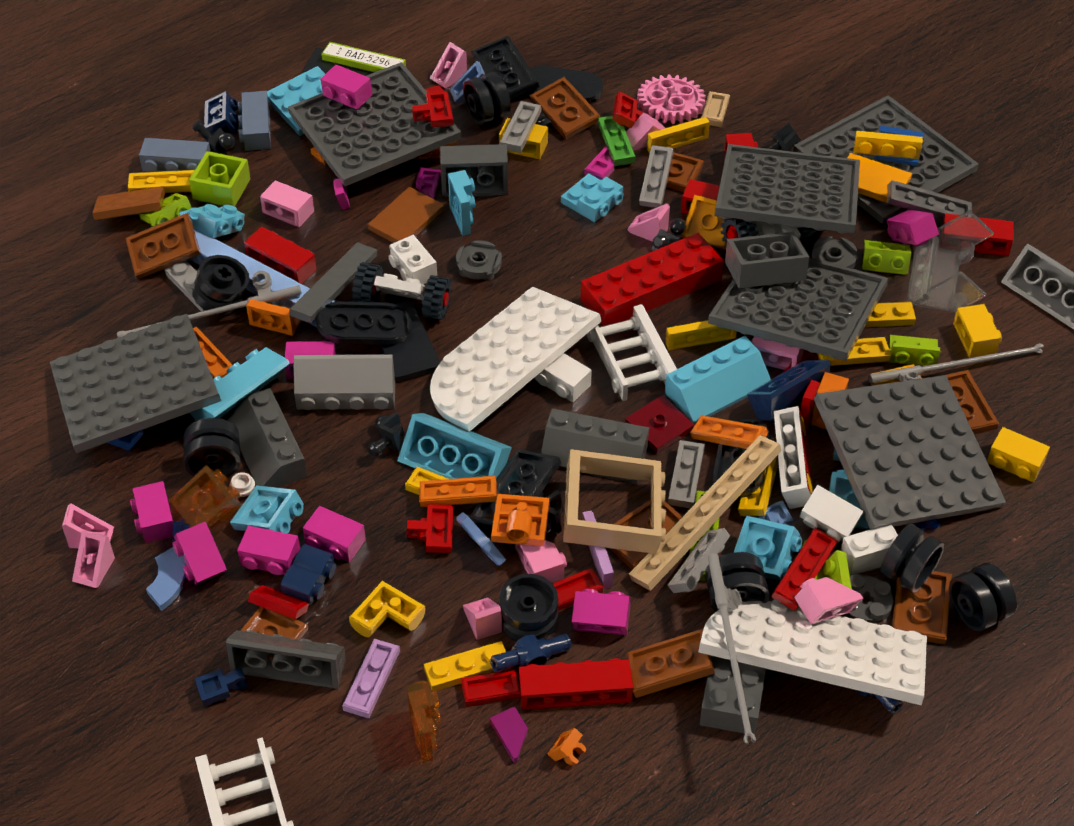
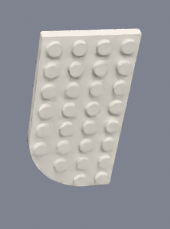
(506, 355)
(830, 651)

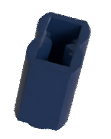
(308, 574)

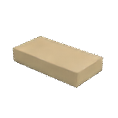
(716, 108)

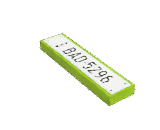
(358, 57)

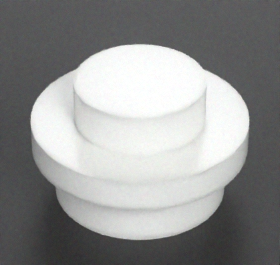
(243, 483)

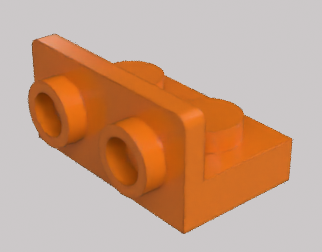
(271, 317)

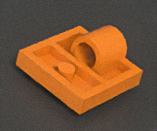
(520, 520)

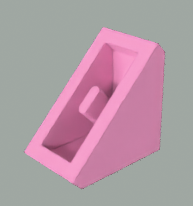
(450, 66)
(639, 132)
(649, 223)
(79, 520)
(92, 559)
(484, 617)

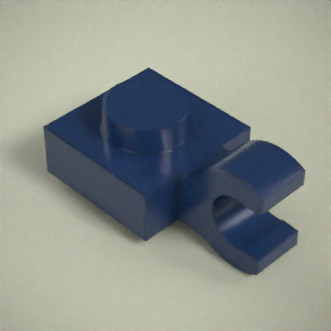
(216, 686)

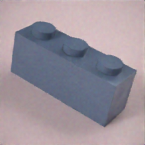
(254, 120)
(171, 155)

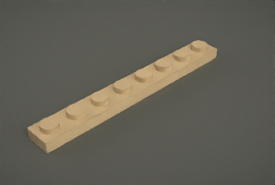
(705, 512)

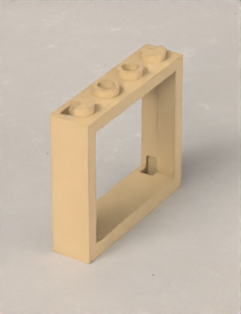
(606, 534)

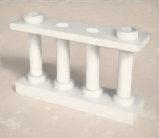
(647, 338)
(218, 797)

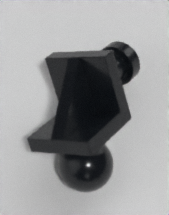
(784, 138)
(218, 140)
(664, 238)
(390, 433)
(555, 512)

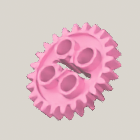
(671, 99)

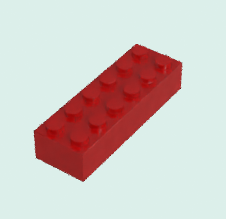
(652, 279)

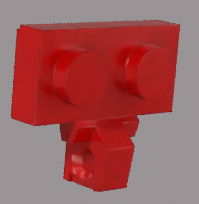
(435, 110)
(626, 110)
(434, 529)

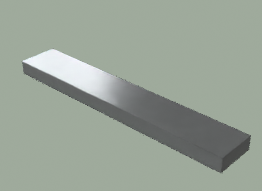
(332, 283)

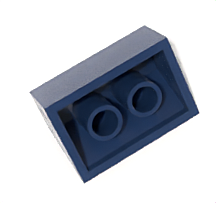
(787, 388)

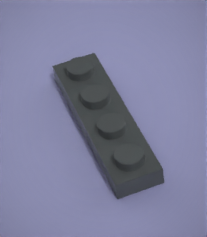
(925, 200)

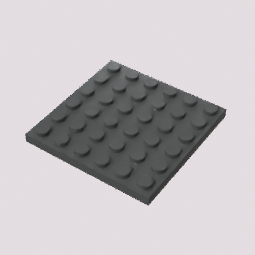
(377, 133)
(938, 163)
(789, 189)
(813, 314)
(133, 382)
(909, 452)

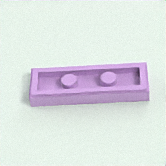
(600, 557)
(371, 678)

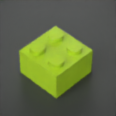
(219, 179)

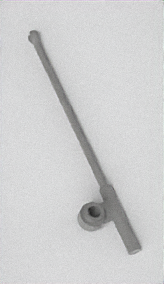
(264, 294)
(913, 373)
(727, 601)

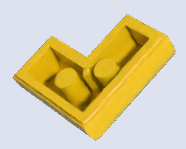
(383, 603)

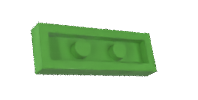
(616, 141)

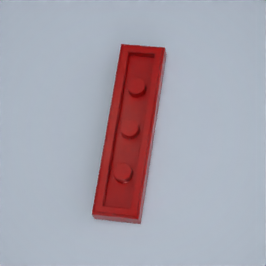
(804, 567)

